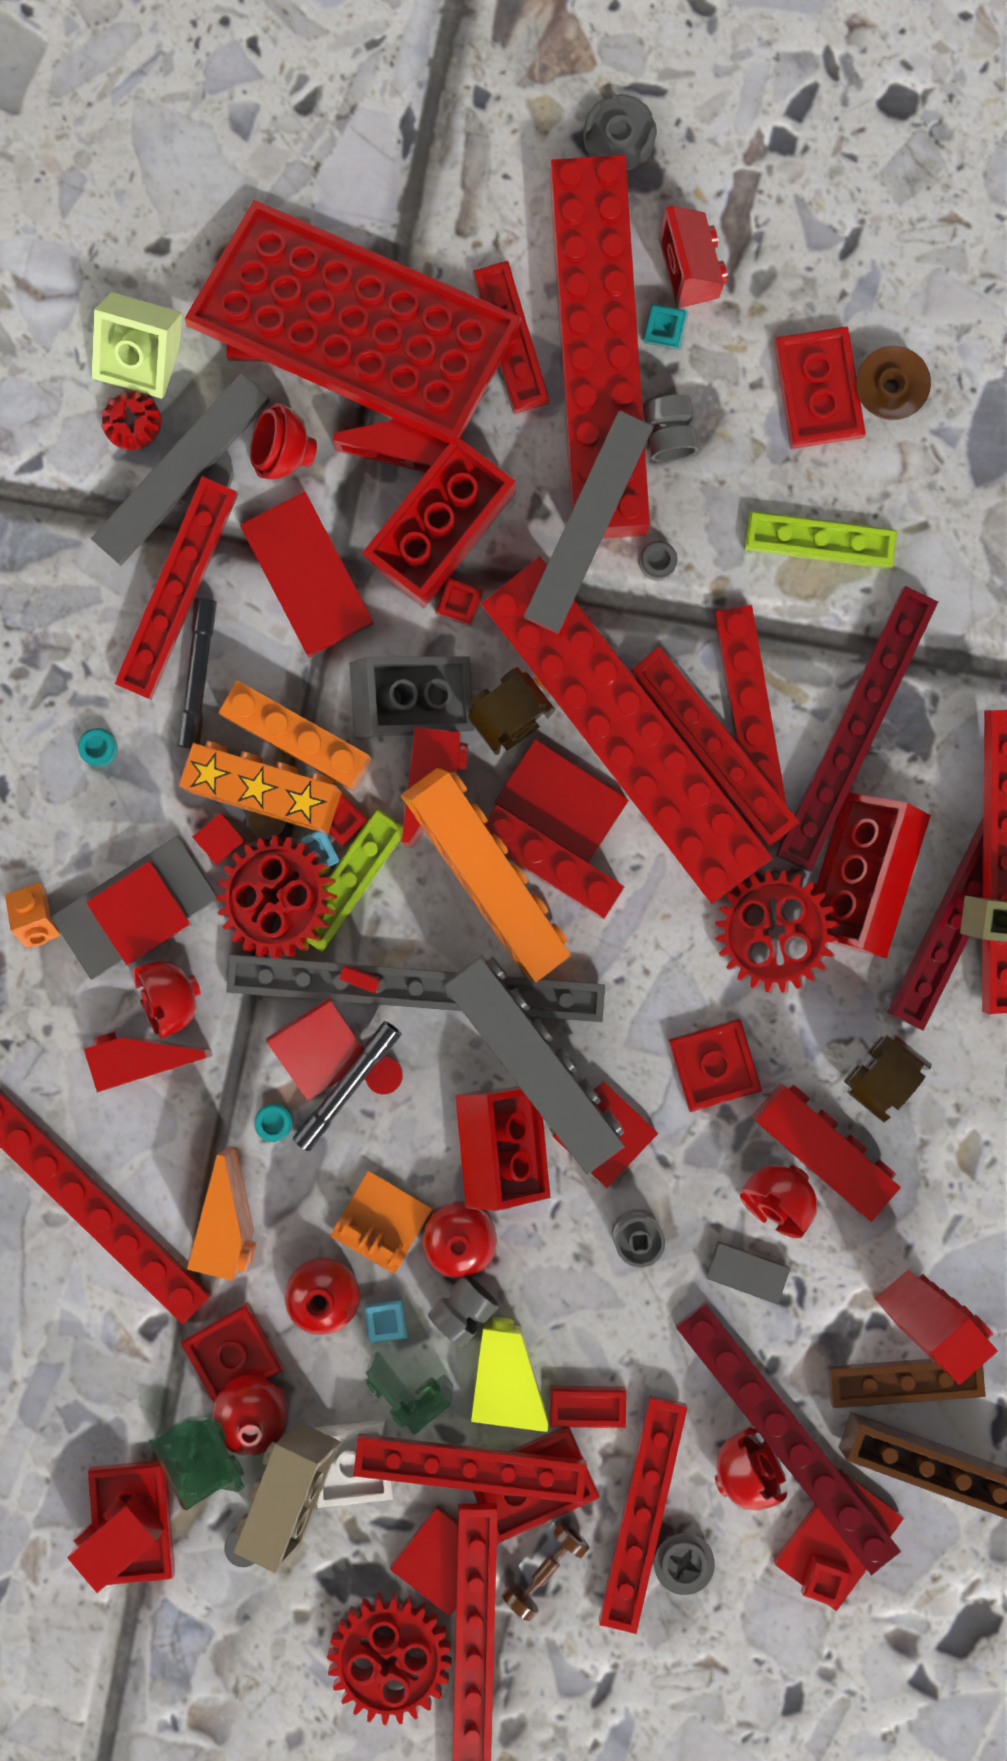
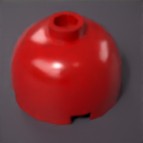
(166, 996)
(783, 1197)
(459, 1240)
(251, 1414)
(749, 1472)

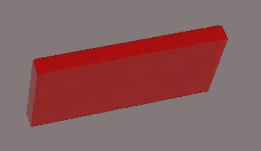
(306, 574)

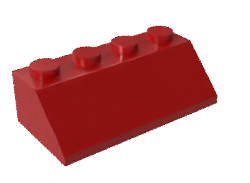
(440, 521)
(870, 869)

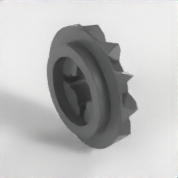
(689, 1579)

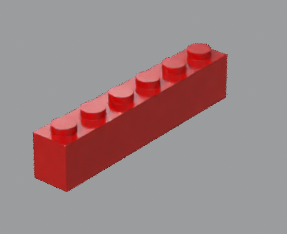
(938, 1325)

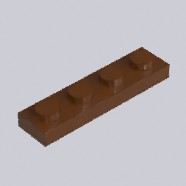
(898, 1383)

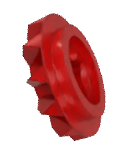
(145, 427)

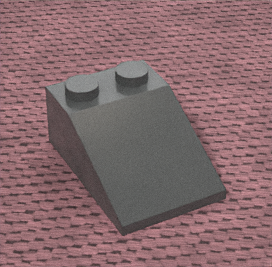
(410, 692)

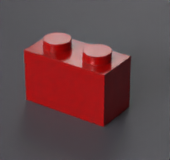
(115, 1542)

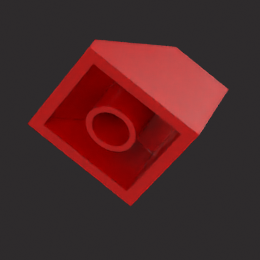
(691, 256)

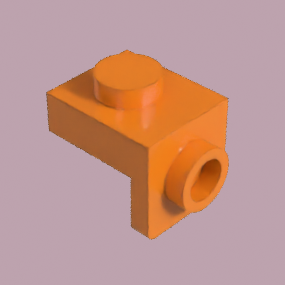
(31, 915)

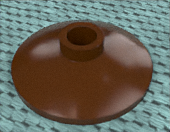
(894, 366)

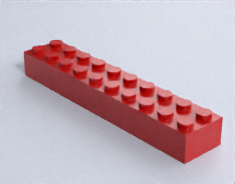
(597, 322)
(631, 739)

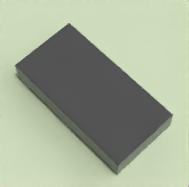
(747, 1272)

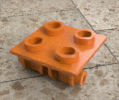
(381, 1222)

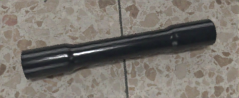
(202, 631)
(372, 1053)

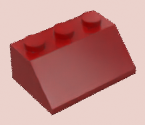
(501, 1149)

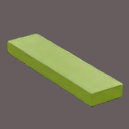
(820, 540)
(358, 870)

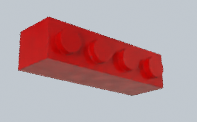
(554, 864)
(825, 1151)

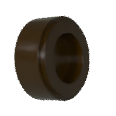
(266, 826)

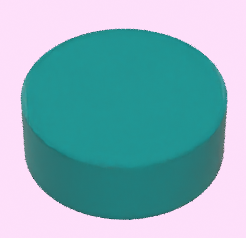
(97, 747)
(273, 1122)

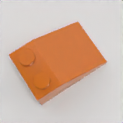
(226, 1225)

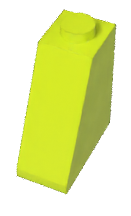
(506, 1380)

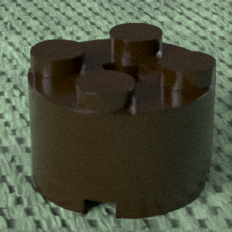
(509, 711)
(887, 1077)

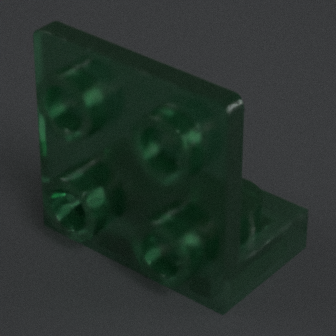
(408, 1411)
(197, 1460)

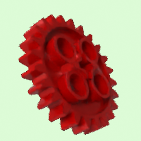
(256, 873)
(811, 926)
(369, 1685)

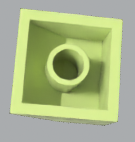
(135, 344)

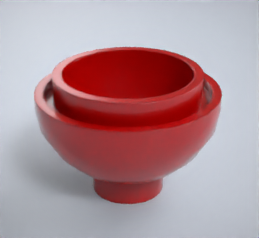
(280, 443)
(330, 1280)

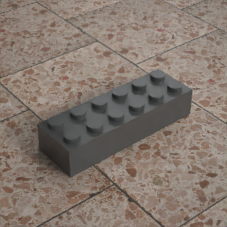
(534, 1064)

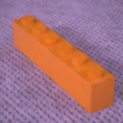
(486, 873)

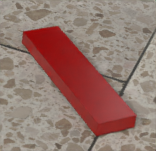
(520, 363)

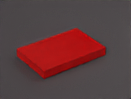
(819, 387)
(561, 801)
(151, 1486)
(520, 1513)
(819, 1538)

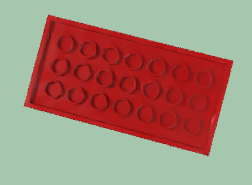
(354, 322)

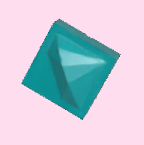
(665, 326)

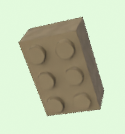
(285, 1496)

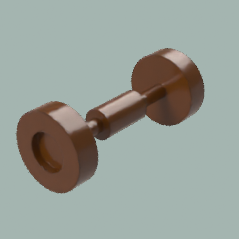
(520, 1600)

